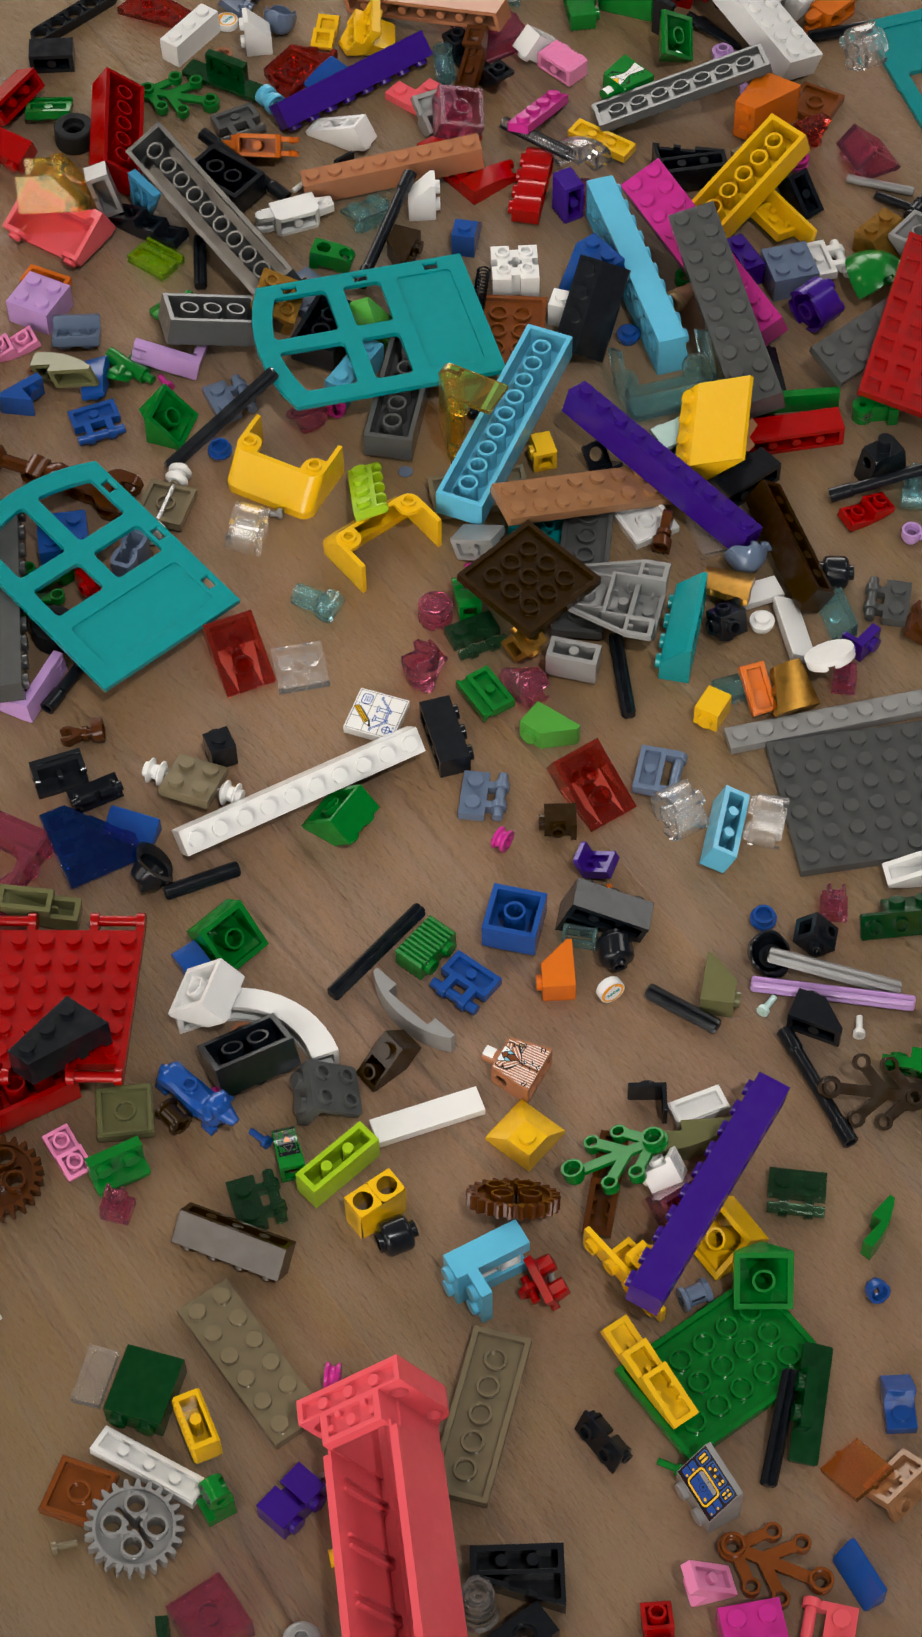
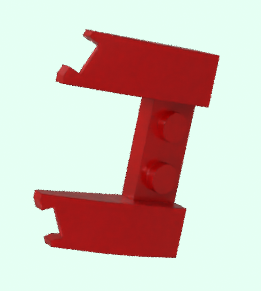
(481, 183)

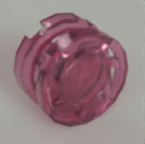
(436, 610)

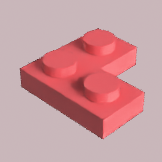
(401, 94)

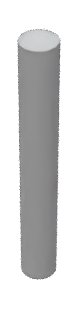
(879, 184)

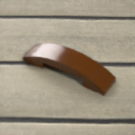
(472, 64)

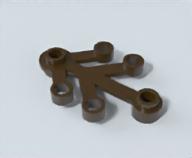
(878, 1092)

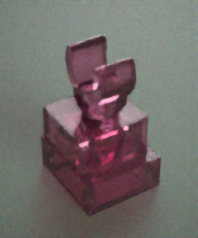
(844, 679)
(834, 904)
(116, 1205)

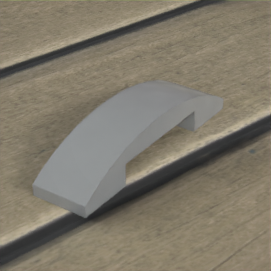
(430, 1034)

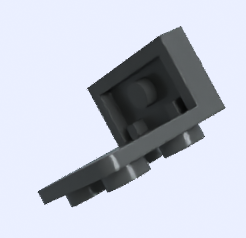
(325, 1089)

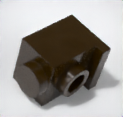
(559, 820)

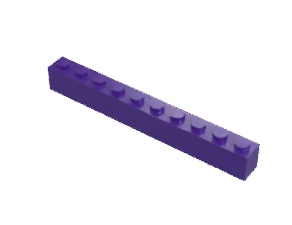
(660, 467)
(706, 1194)

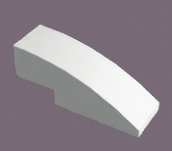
(904, 871)

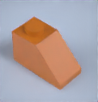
(558, 974)

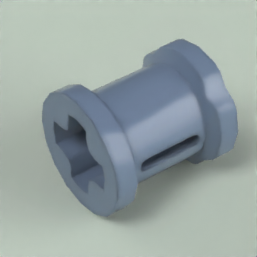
(694, 1294)

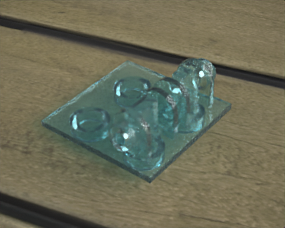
(367, 212)

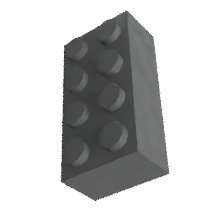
(206, 319)

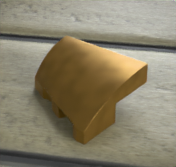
(730, 584)
(792, 688)

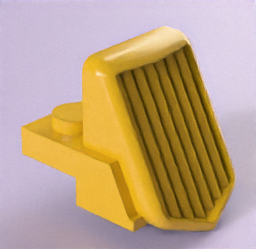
(367, 32)

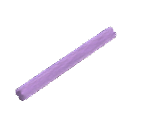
(835, 993)

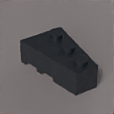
(690, 167)
(524, 1571)

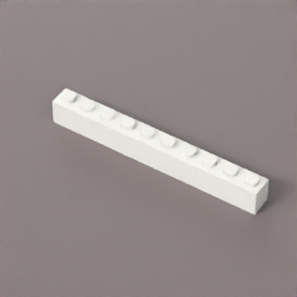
(298, 790)

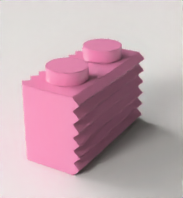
(562, 63)

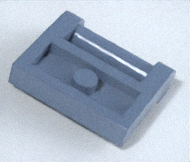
(651, 769)

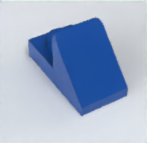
(20, 397)
(898, 1403)

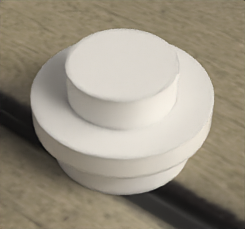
(761, 621)

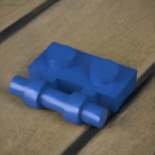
(94, 417)
(469, 975)

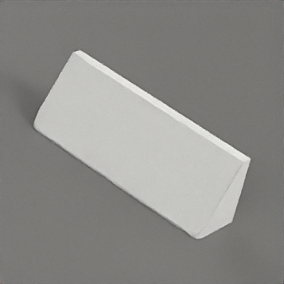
(792, 627)

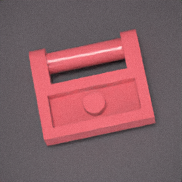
(839, 1618)

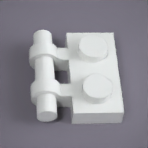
(823, 258)

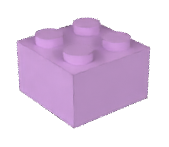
(37, 301)

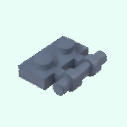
(220, 395)
(475, 793)

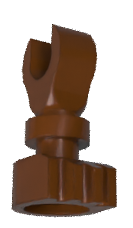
(661, 541)
(96, 732)

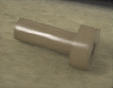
(62, 1546)

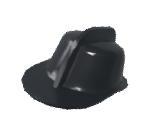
(151, 868)

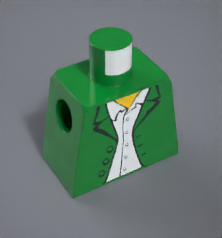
(624, 76)

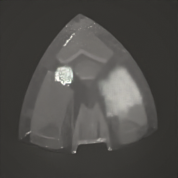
(588, 151)

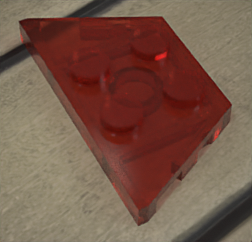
(293, 68)

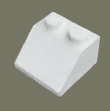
(207, 993)

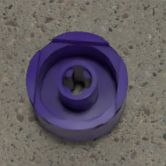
(816, 303)

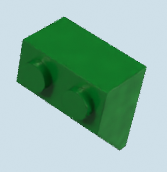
(342, 815)
(228, 934)

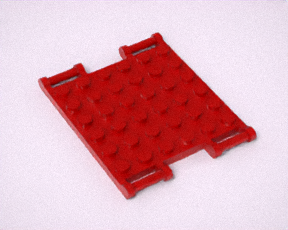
(88, 966)

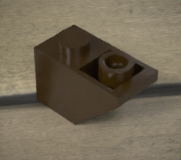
(404, 244)
(388, 1058)

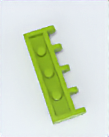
(367, 491)

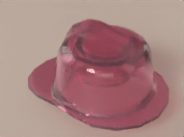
(310, 418)

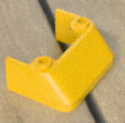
(278, 483)
(342, 542)

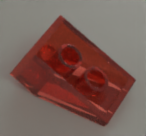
(238, 653)
(592, 783)

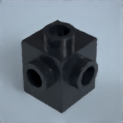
(726, 621)
(815, 934)

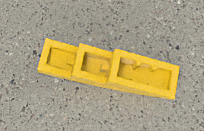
(649, 1372)

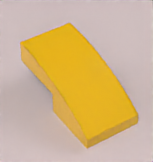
(325, 32)

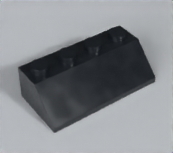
(593, 306)

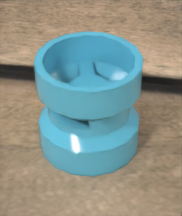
(267, 96)

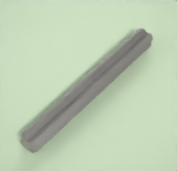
(833, 971)

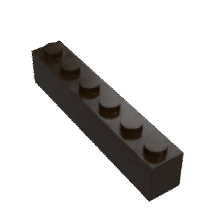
(790, 547)

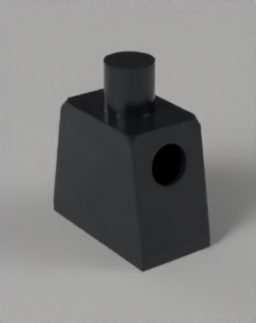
(880, 457)

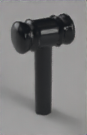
(899, 203)

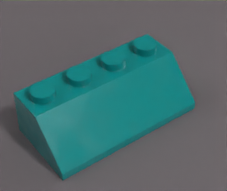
(682, 629)

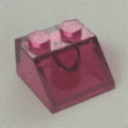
(866, 153)

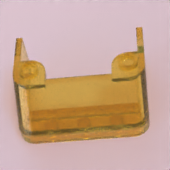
(52, 186)
(458, 393)

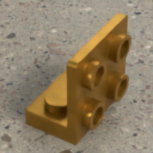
(285, 310)

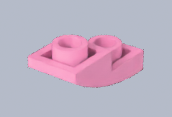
(18, 345)
(66, 1152)

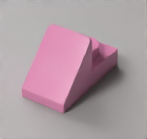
(707, 1582)

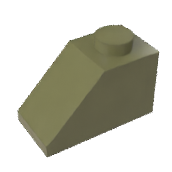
(719, 989)

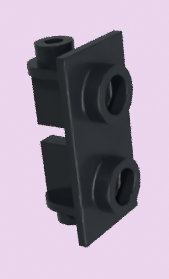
(95, 793)
(595, 1431)

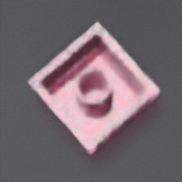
(457, 111)
(210, 1612)

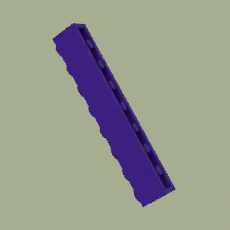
(351, 80)

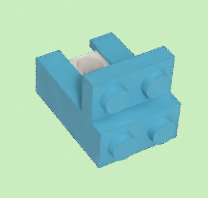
(484, 1264)

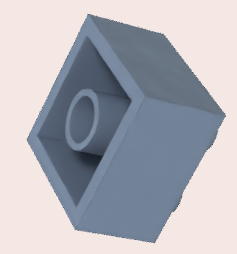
(787, 268)

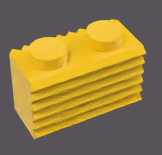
(197, 1426)

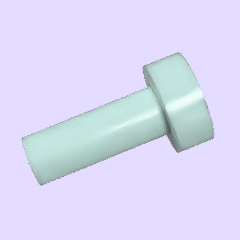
(763, 1009)

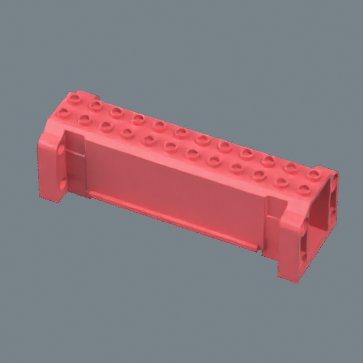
(388, 1501)

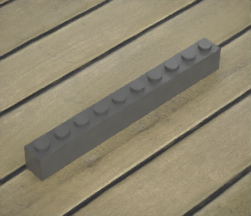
(12, 619)

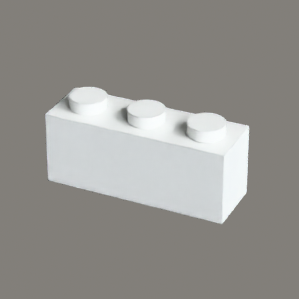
(190, 35)

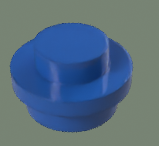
(628, 334)
(219, 449)
(763, 917)

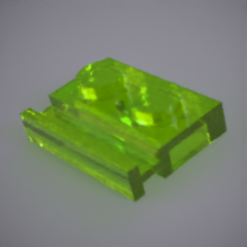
(155, 258)

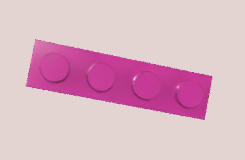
(538, 112)

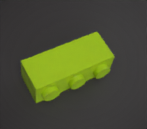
(337, 1164)

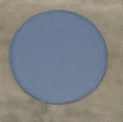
(405, 471)

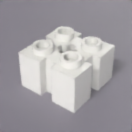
(515, 270)

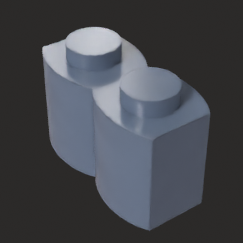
(131, 553)

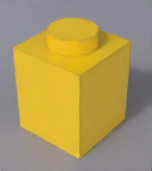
(712, 708)

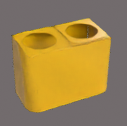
(378, 1211)

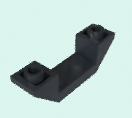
(491, 73)

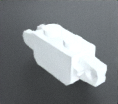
(293, 214)

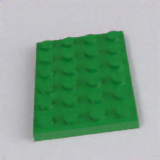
(727, 1367)

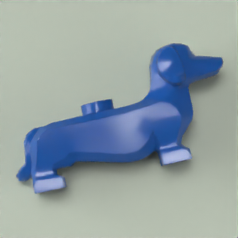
(196, 1097)

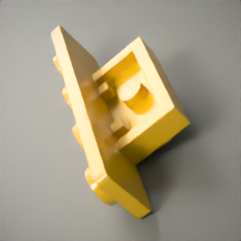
(783, 220)
(614, 1260)

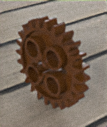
(29, 1176)
(513, 1199)

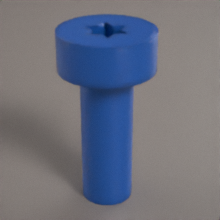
(265, 1141)

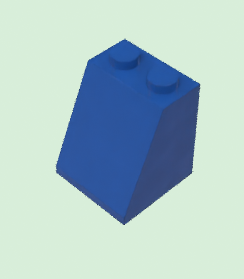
(592, 247)

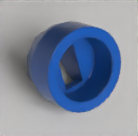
(882, 1287)

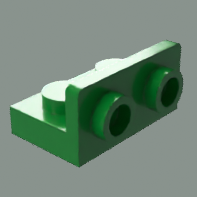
(118, 1165)

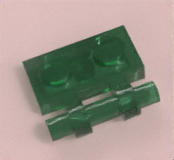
(474, 630)
(796, 1186)
(247, 1203)

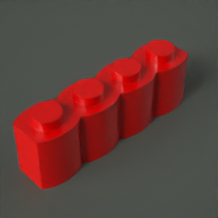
(532, 186)

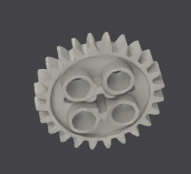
(112, 1544)

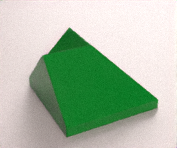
(675, 37)
(167, 418)
(763, 1277)

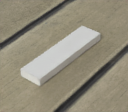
(427, 1116)
(147, 1465)

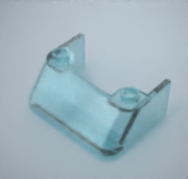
(662, 396)

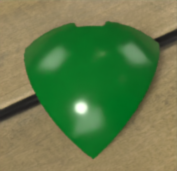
(870, 270)

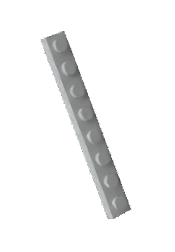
(825, 721)

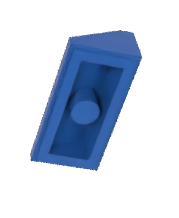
(144, 826)
(860, 1575)

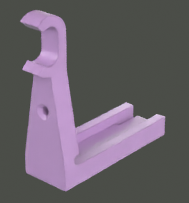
(169, 359)
(44, 682)

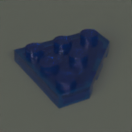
(87, 845)

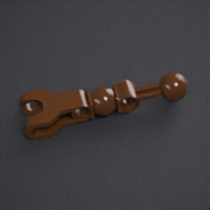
(87, 493)

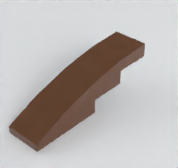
(601, 1207)

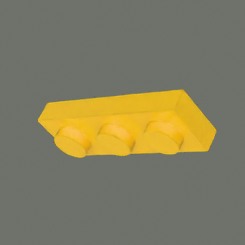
(619, 147)

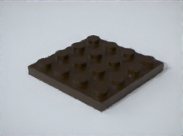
(529, 579)

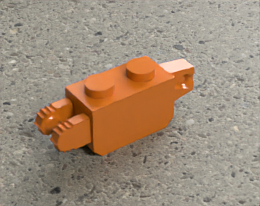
(828, 13)
(261, 145)

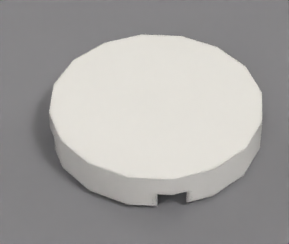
(829, 654)

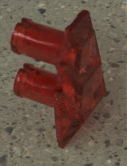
(813, 127)

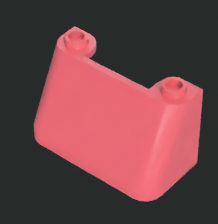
(63, 234)

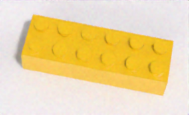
(754, 172)

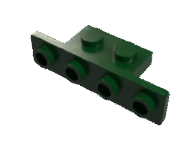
(224, 74)
(898, 918)
(810, 1404)

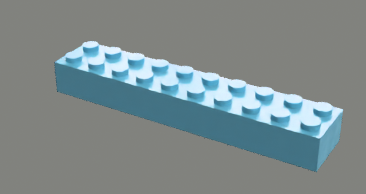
(645, 291)
(500, 437)

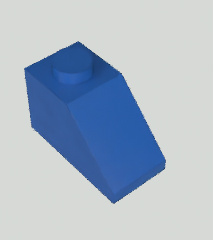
(465, 237)

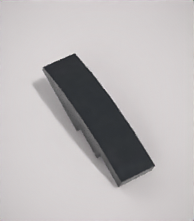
(141, 224)

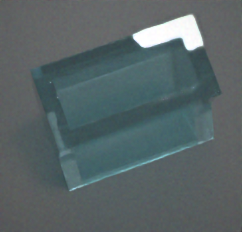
(581, 931)

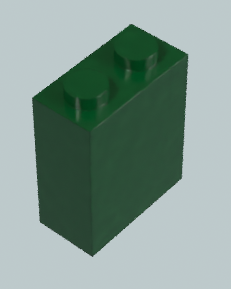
(144, 1390)

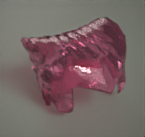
(423, 665)
(525, 684)

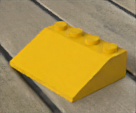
(715, 425)

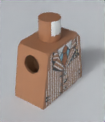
(518, 1066)

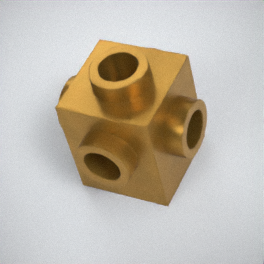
(520, 646)

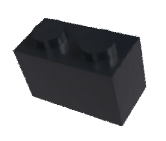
(52, 55)

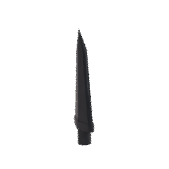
(705, 25)

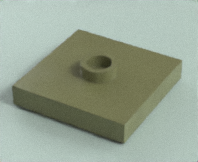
(125, 1112)

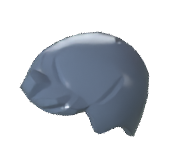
(280, 19)
(749, 557)

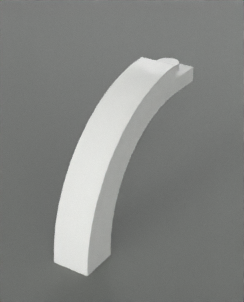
(304, 1027)

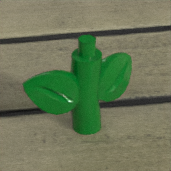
(125, 369)

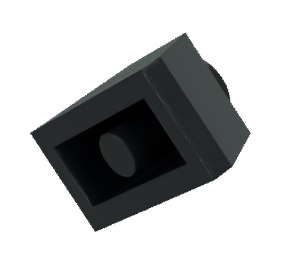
(800, 193)
(814, 1017)

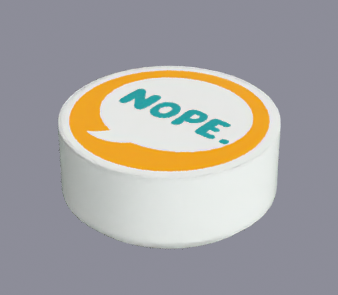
(228, 22)
(610, 989)

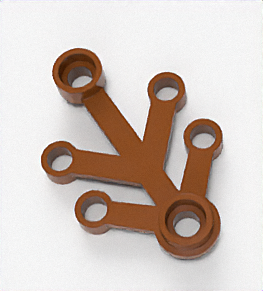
(771, 1561)

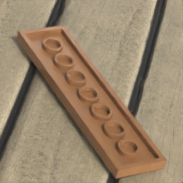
(574, 495)

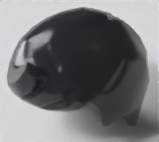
(758, 952)

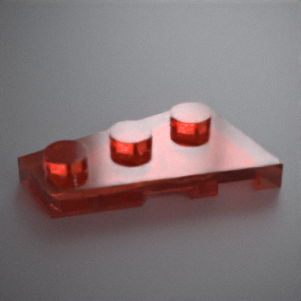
(159, 12)

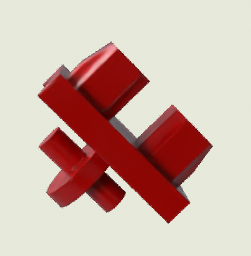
(551, 1292)

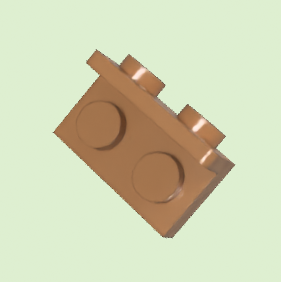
(902, 1487)

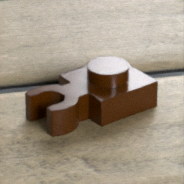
(913, 624)

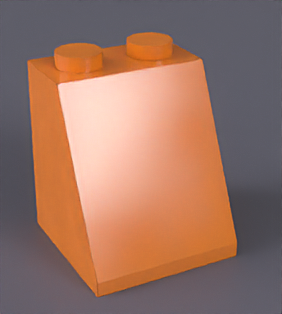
(763, 97)

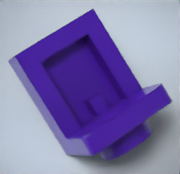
(866, 642)
(595, 863)

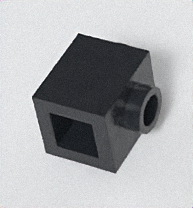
(220, 747)

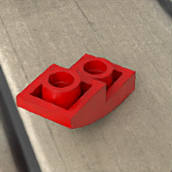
(867, 512)
(657, 1619)

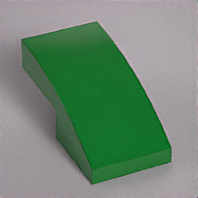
(879, 1224)

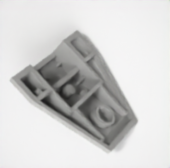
(628, 597)

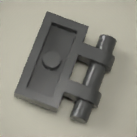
(237, 118)
(896, 601)

